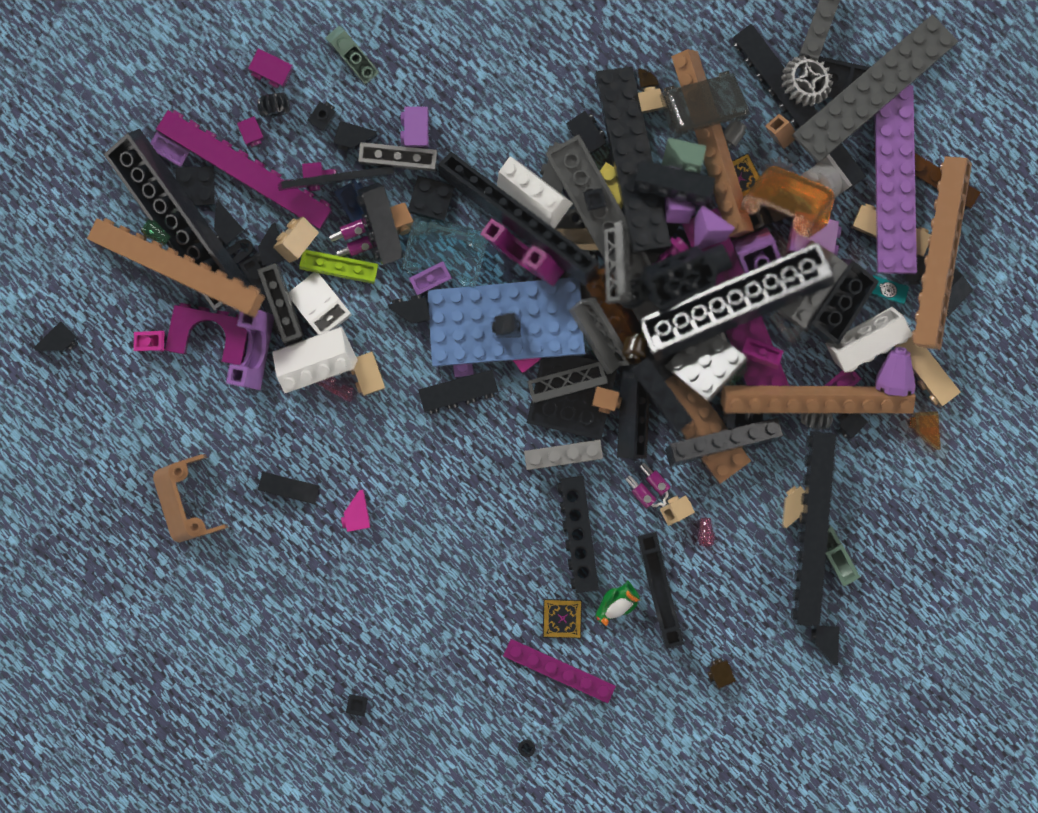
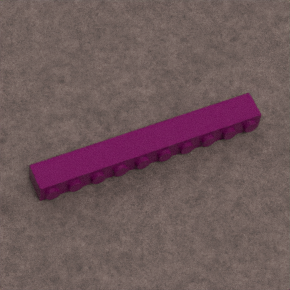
(243, 169)

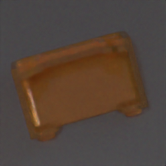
(793, 195)

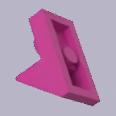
(149, 341)

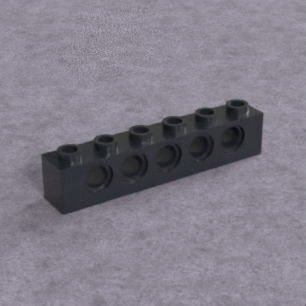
(590, 582)

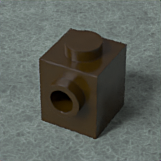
(720, 673)

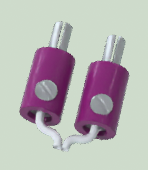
(349, 231)
(643, 494)

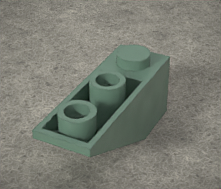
(352, 54)

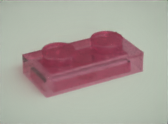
(344, 392)

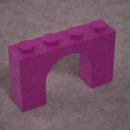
(531, 259)
(186, 318)

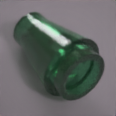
(155, 232)

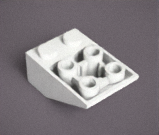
(319, 304)

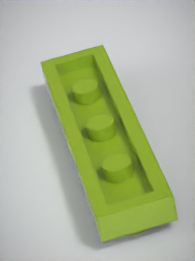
(338, 266)

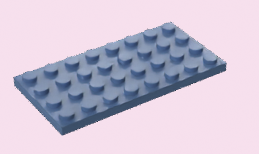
(464, 318)

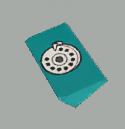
(890, 290)

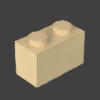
(295, 239)
(368, 374)

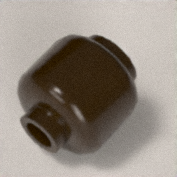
(635, 348)

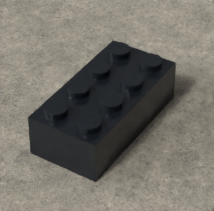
(843, 303)

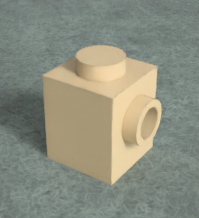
(650, 100)
(677, 509)

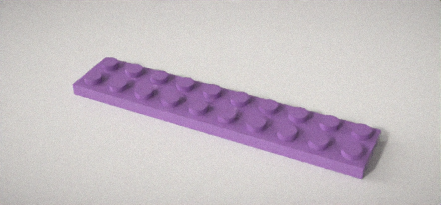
(896, 186)

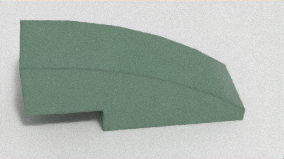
(839, 559)

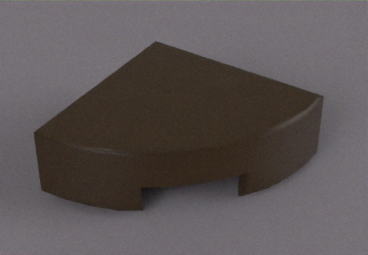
(647, 79)

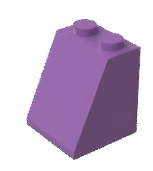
(825, 237)
(756, 250)

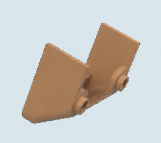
(165, 483)

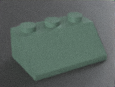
(684, 155)

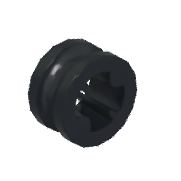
(522, 752)

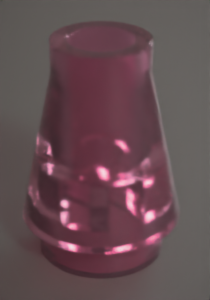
(705, 533)

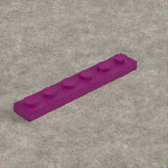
(559, 670)

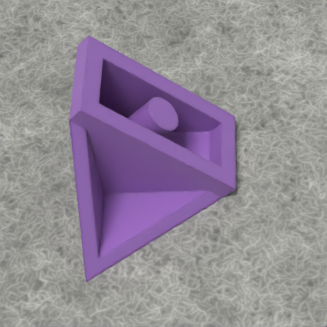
(710, 229)

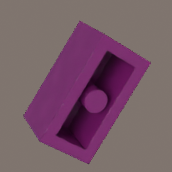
(270, 68)

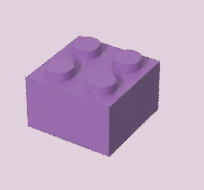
(415, 127)

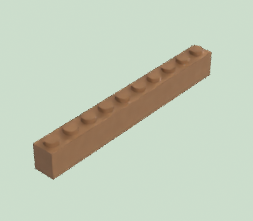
(717, 155)
(942, 252)
(175, 267)
(813, 400)

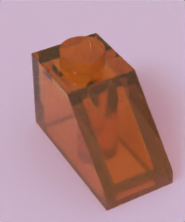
(927, 428)

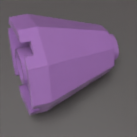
(896, 373)

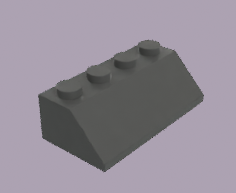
(803, 310)

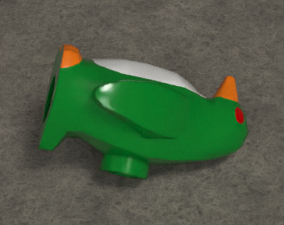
(617, 603)

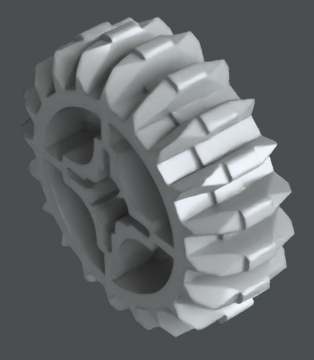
(802, 89)

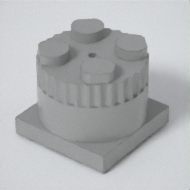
(829, 175)

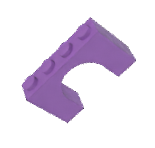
(252, 368)

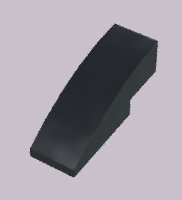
(288, 487)

